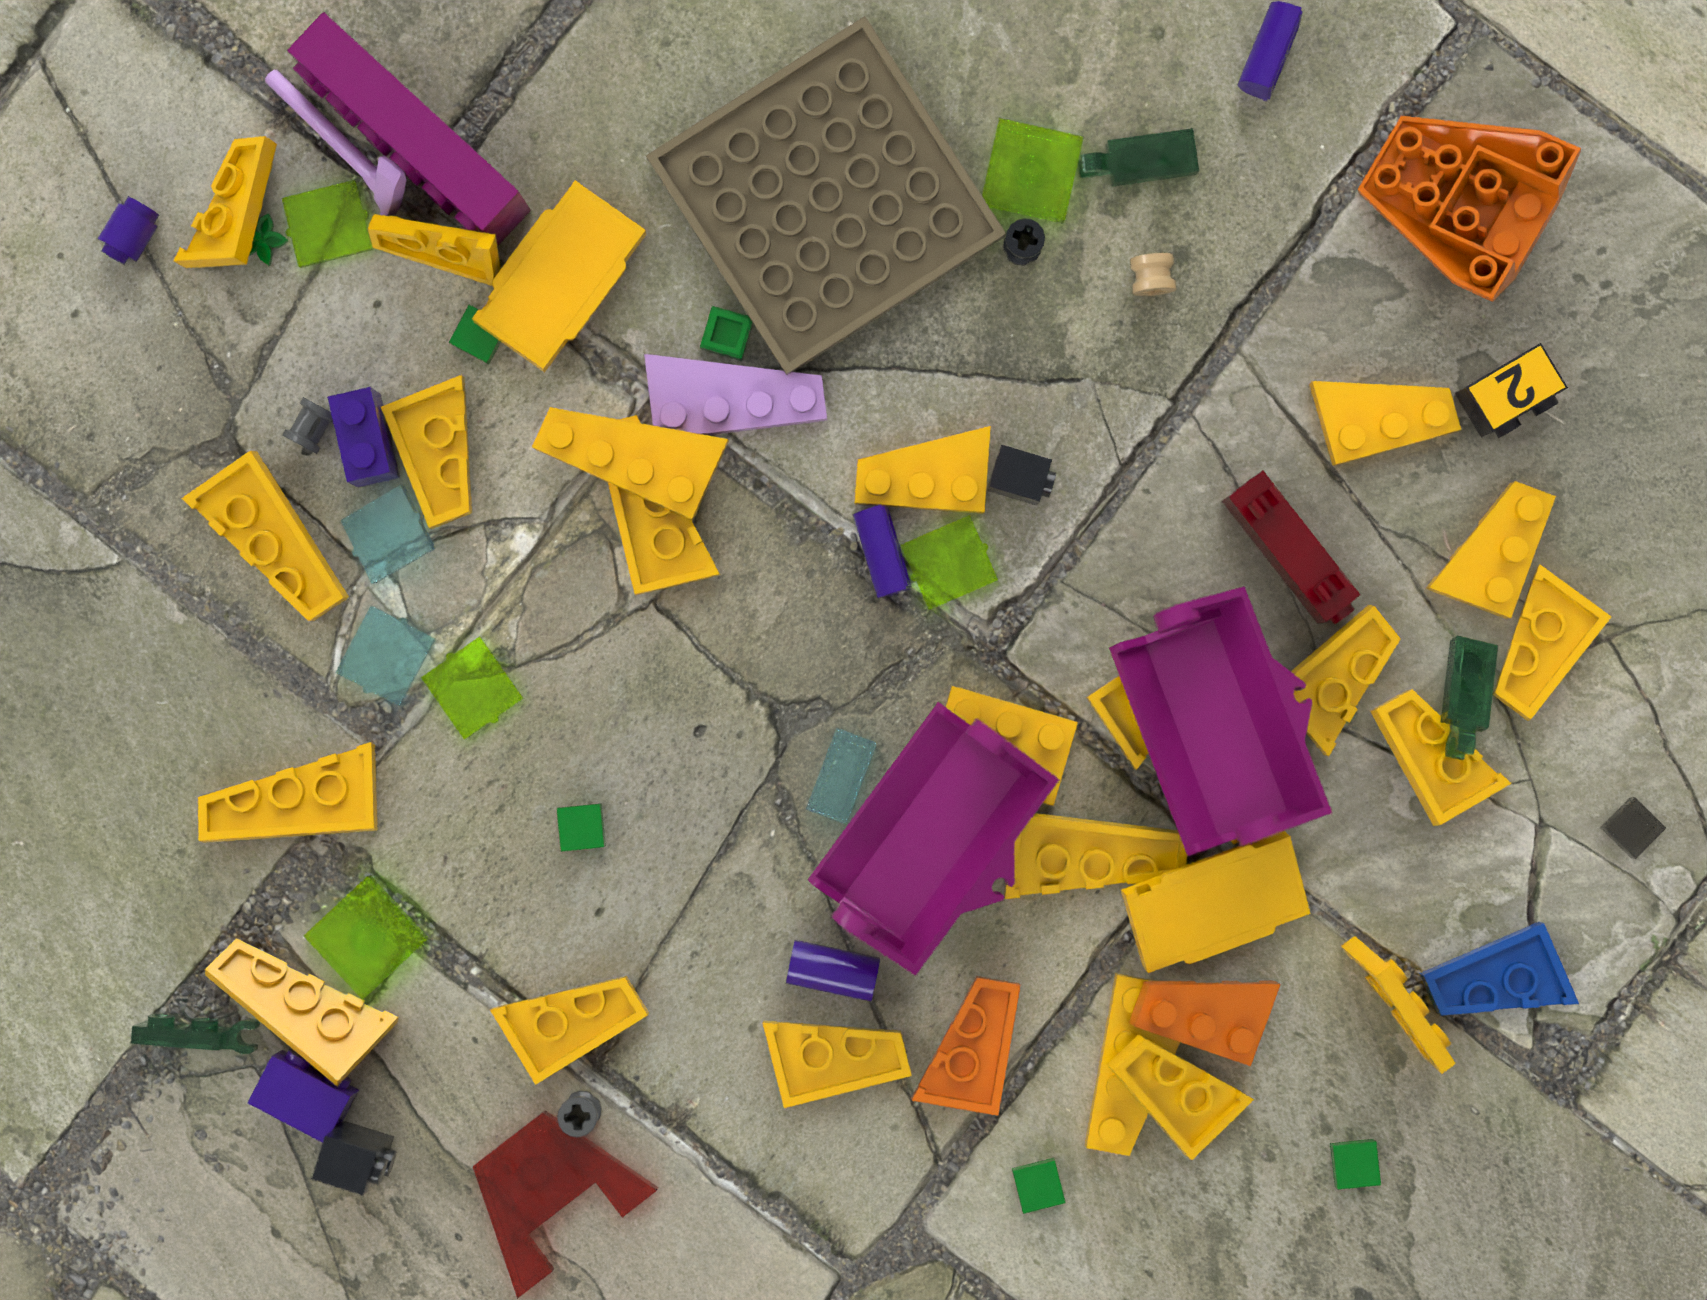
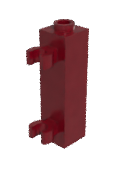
(1292, 549)

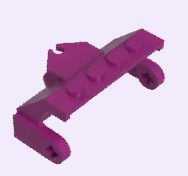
(1221, 723)
(932, 837)

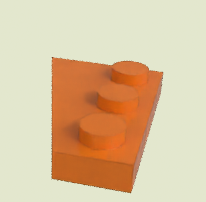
(1208, 1016)
(974, 1051)

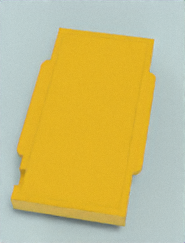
(559, 275)
(1216, 903)

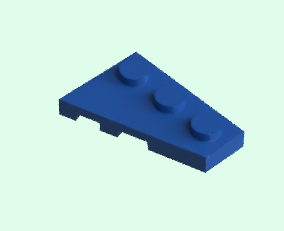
(1503, 974)

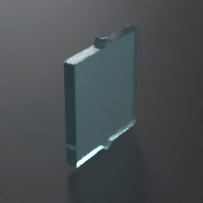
(388, 534)
(385, 655)

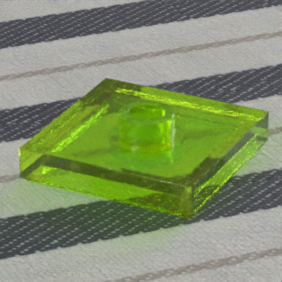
(1032, 170)
(366, 937)

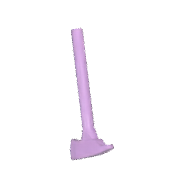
(385, 179)

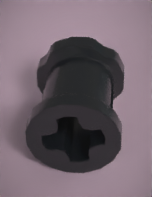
(1014, 233)

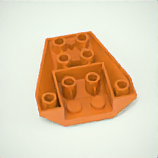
(1470, 195)

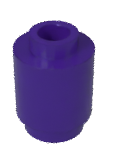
(128, 231)

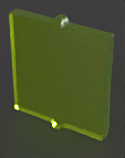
(327, 223)
(949, 562)
(472, 687)

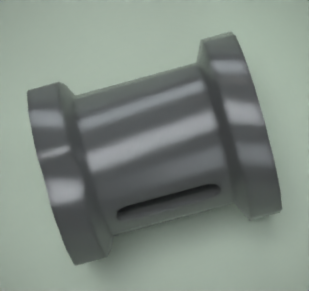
(309, 425)
(570, 1123)

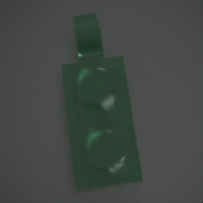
(1144, 158)
(1468, 693)
(200, 1034)

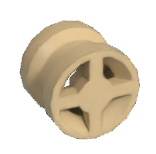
(1153, 274)

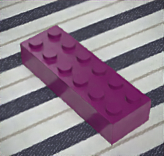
(405, 126)

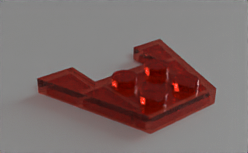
(539, 1175)

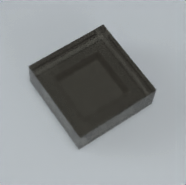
(1633, 827)

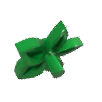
(266, 238)

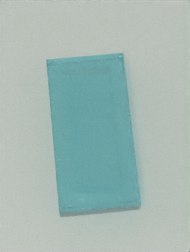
(841, 776)

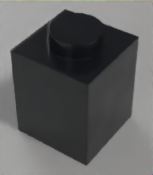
(1021, 475)

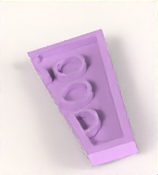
(729, 397)

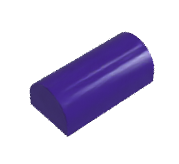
(1270, 49)
(882, 551)
(833, 970)

